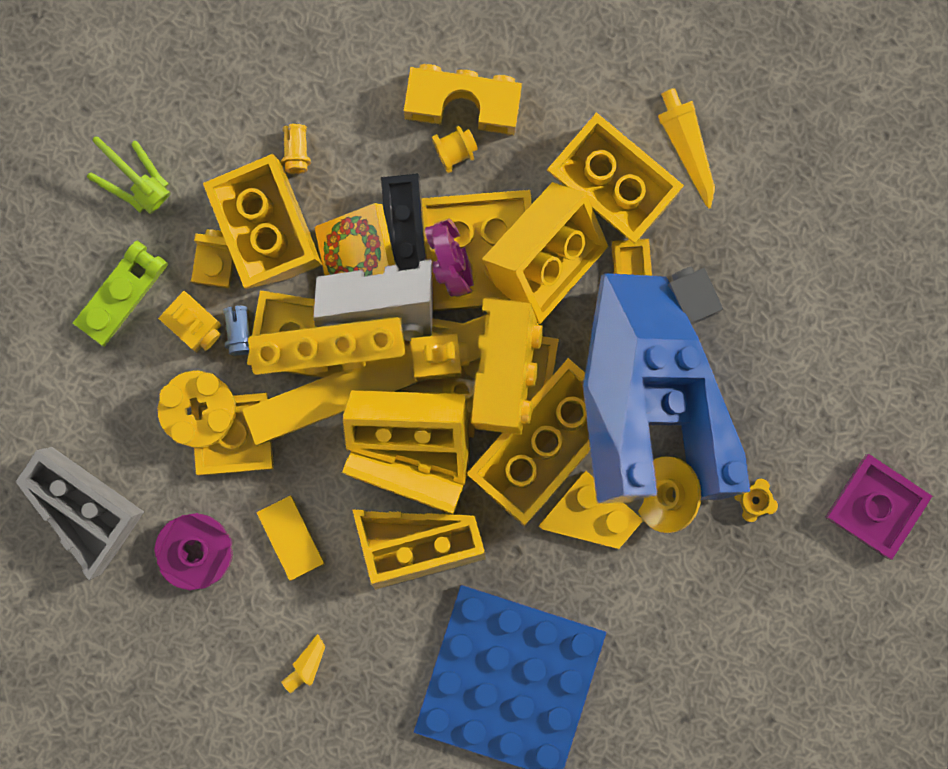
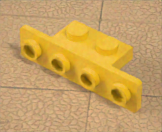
(326, 346)

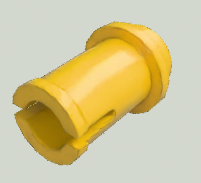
(295, 149)

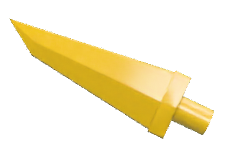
(684, 132)

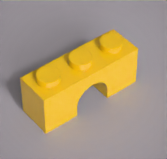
(431, 91)

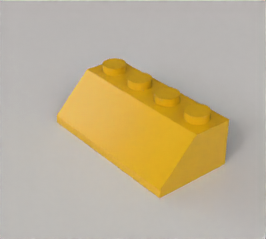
(530, 467)

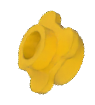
(766, 502)

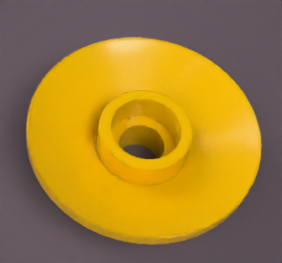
(661, 510)

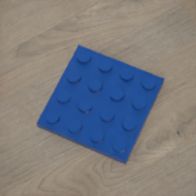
(510, 681)

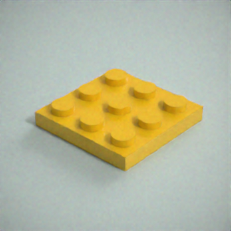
(481, 223)

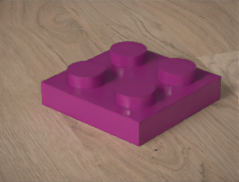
(878, 506)

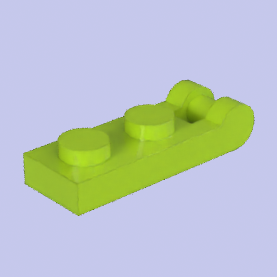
(119, 294)

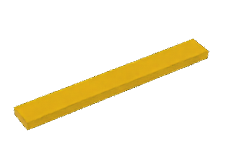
(330, 394)

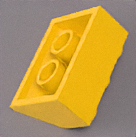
(617, 177)
(262, 223)
(547, 249)
(403, 479)

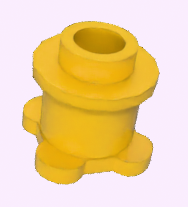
(455, 147)

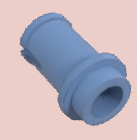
(237, 330)

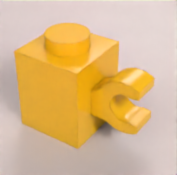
(191, 323)
(438, 357)

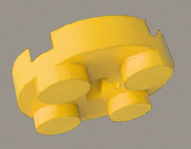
(177, 398)

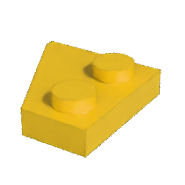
(585, 519)

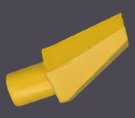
(305, 666)

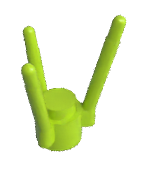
(148, 192)

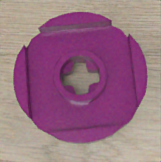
(453, 262)
(173, 559)

